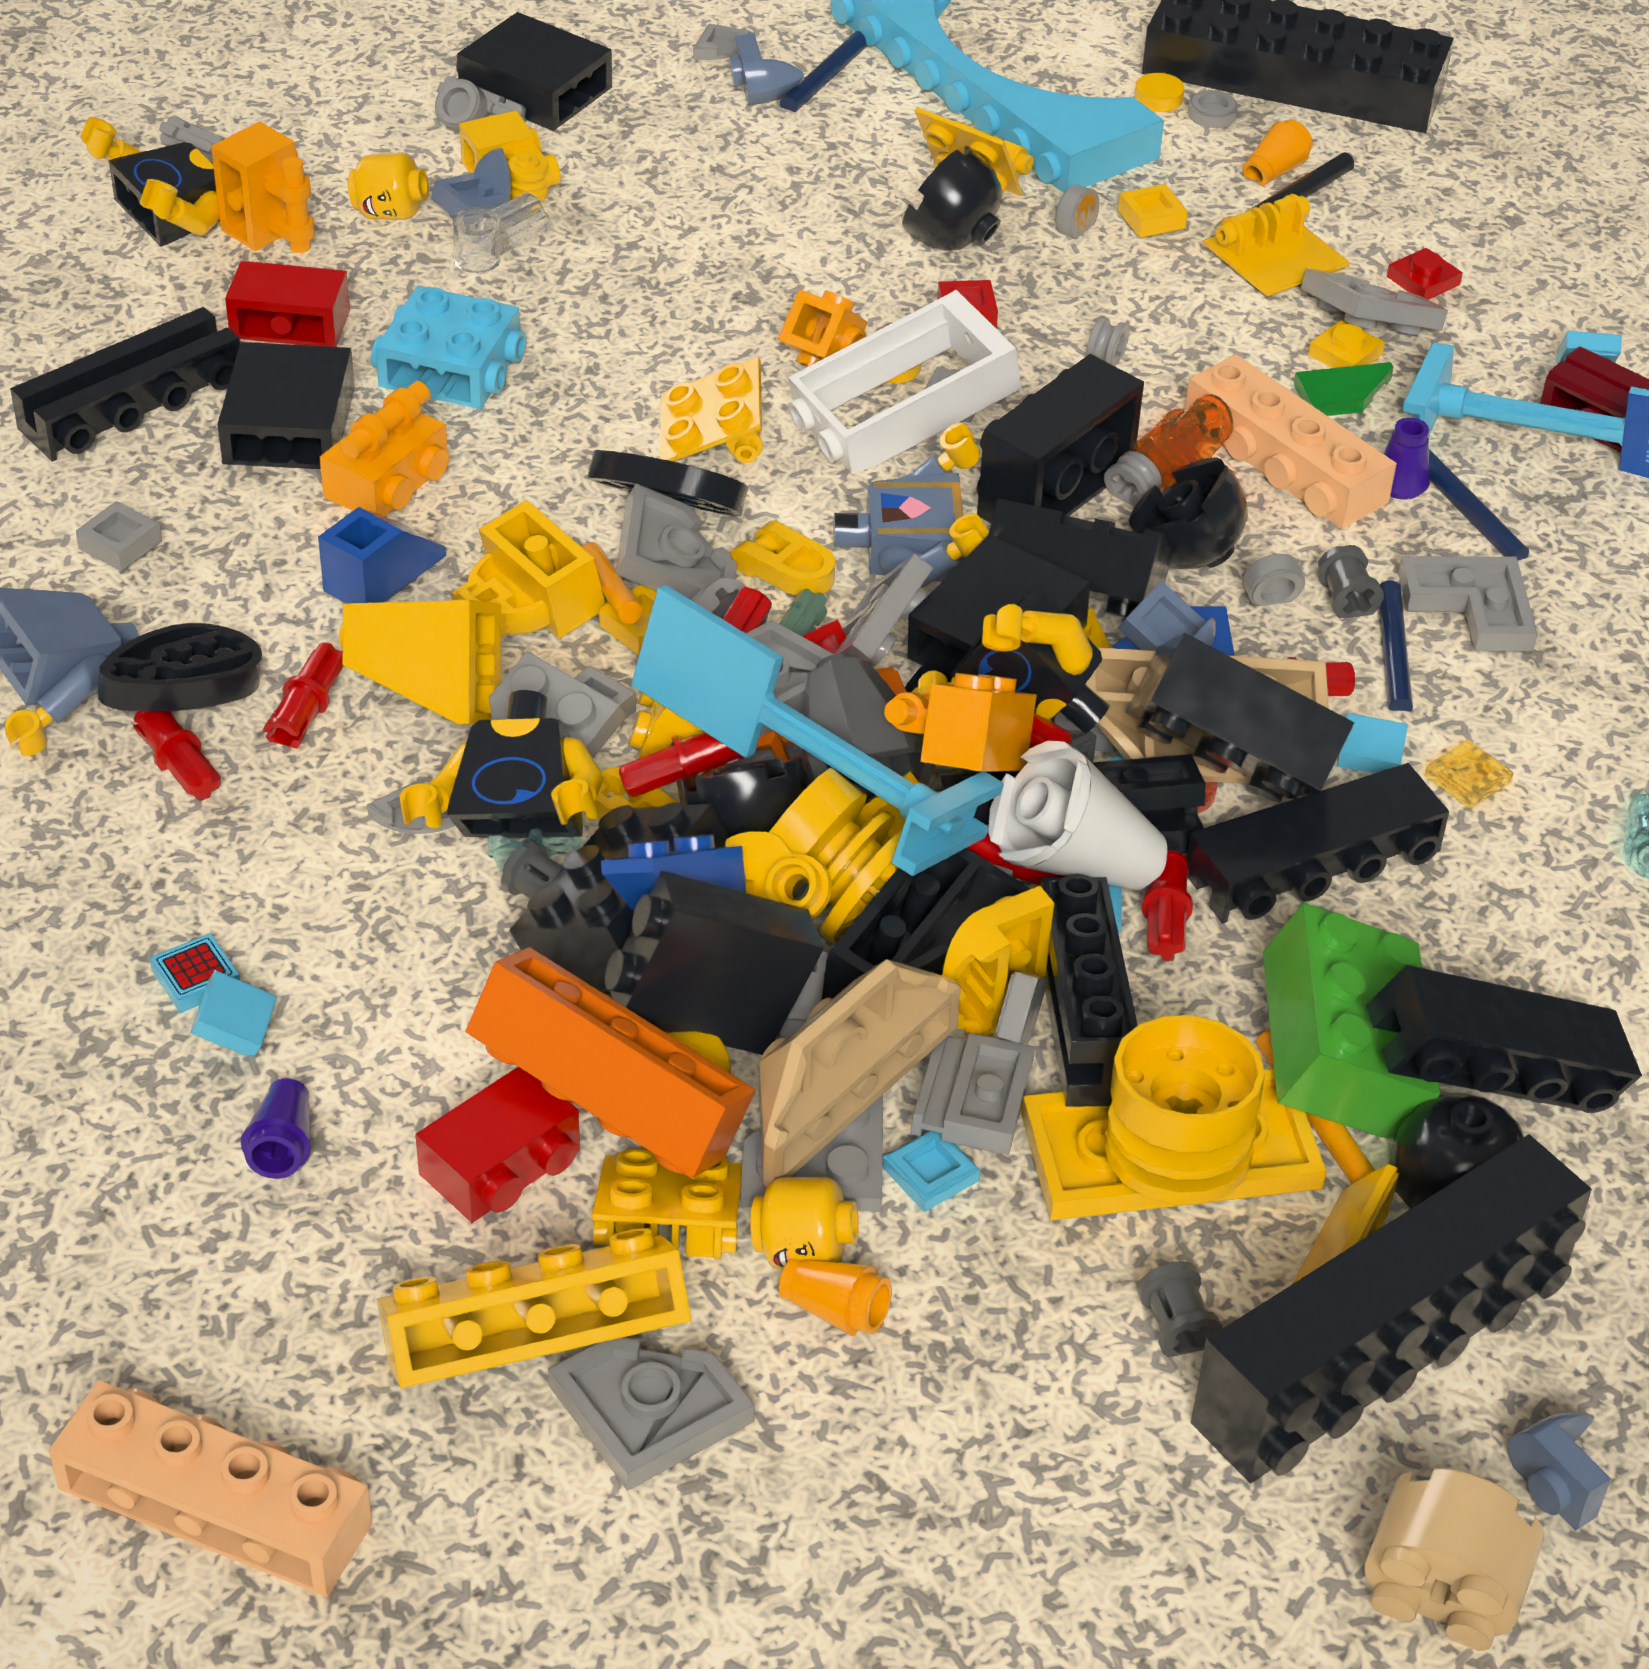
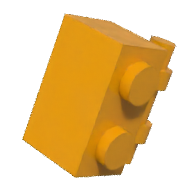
(262, 189)
(386, 454)
(969, 724)

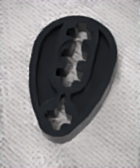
(673, 479)
(180, 669)

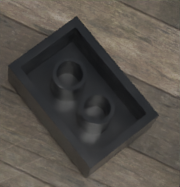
(1061, 439)
(1238, 719)
(580, 914)

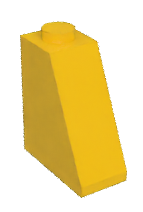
(428, 652)

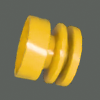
(825, 828)
(1183, 1109)

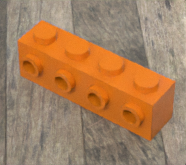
(609, 1062)

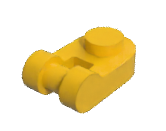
(786, 560)

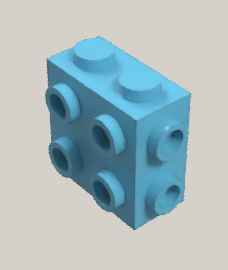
(450, 345)

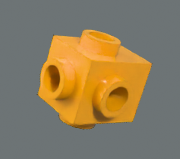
(821, 326)

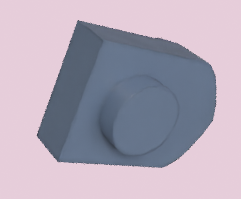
(761, 78)
(484, 188)
(1163, 618)
(1558, 1470)

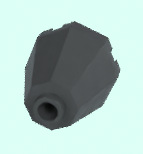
(850, 702)

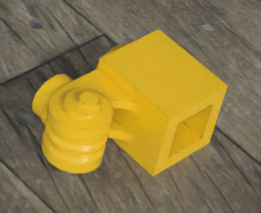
(522, 147)

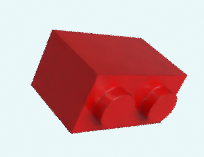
(288, 304)
(498, 1144)

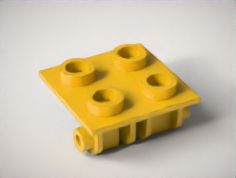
(1003, 156)
(1273, 245)
(714, 412)
(642, 1191)

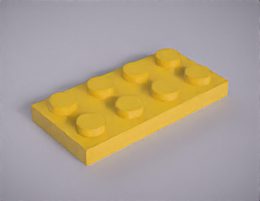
(1080, 1183)

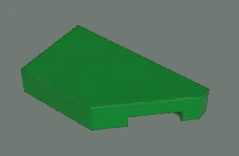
(1342, 388)

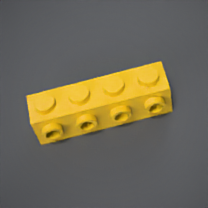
(532, 1309)

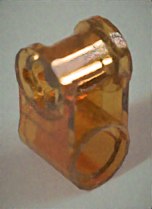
(1186, 436)

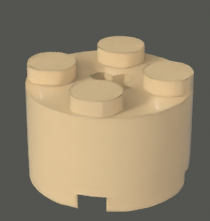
(1453, 1555)

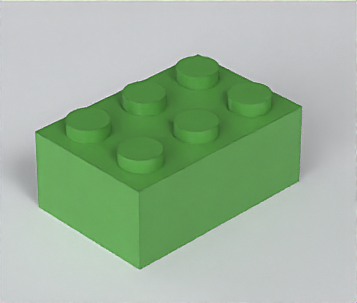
(1322, 1037)

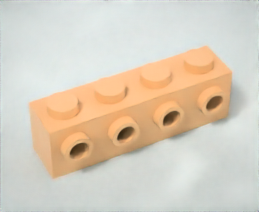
(1297, 443)
(212, 1486)

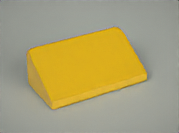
(1355, 1216)

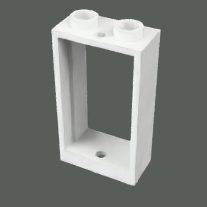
(889, 353)

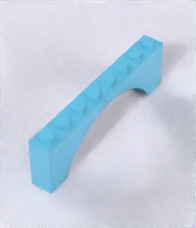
(1067, 135)

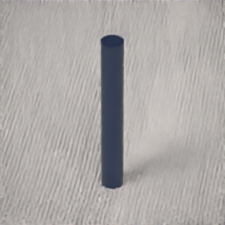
(824, 72)
(1475, 510)
(1395, 648)

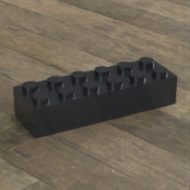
(1302, 58)
(1389, 1309)

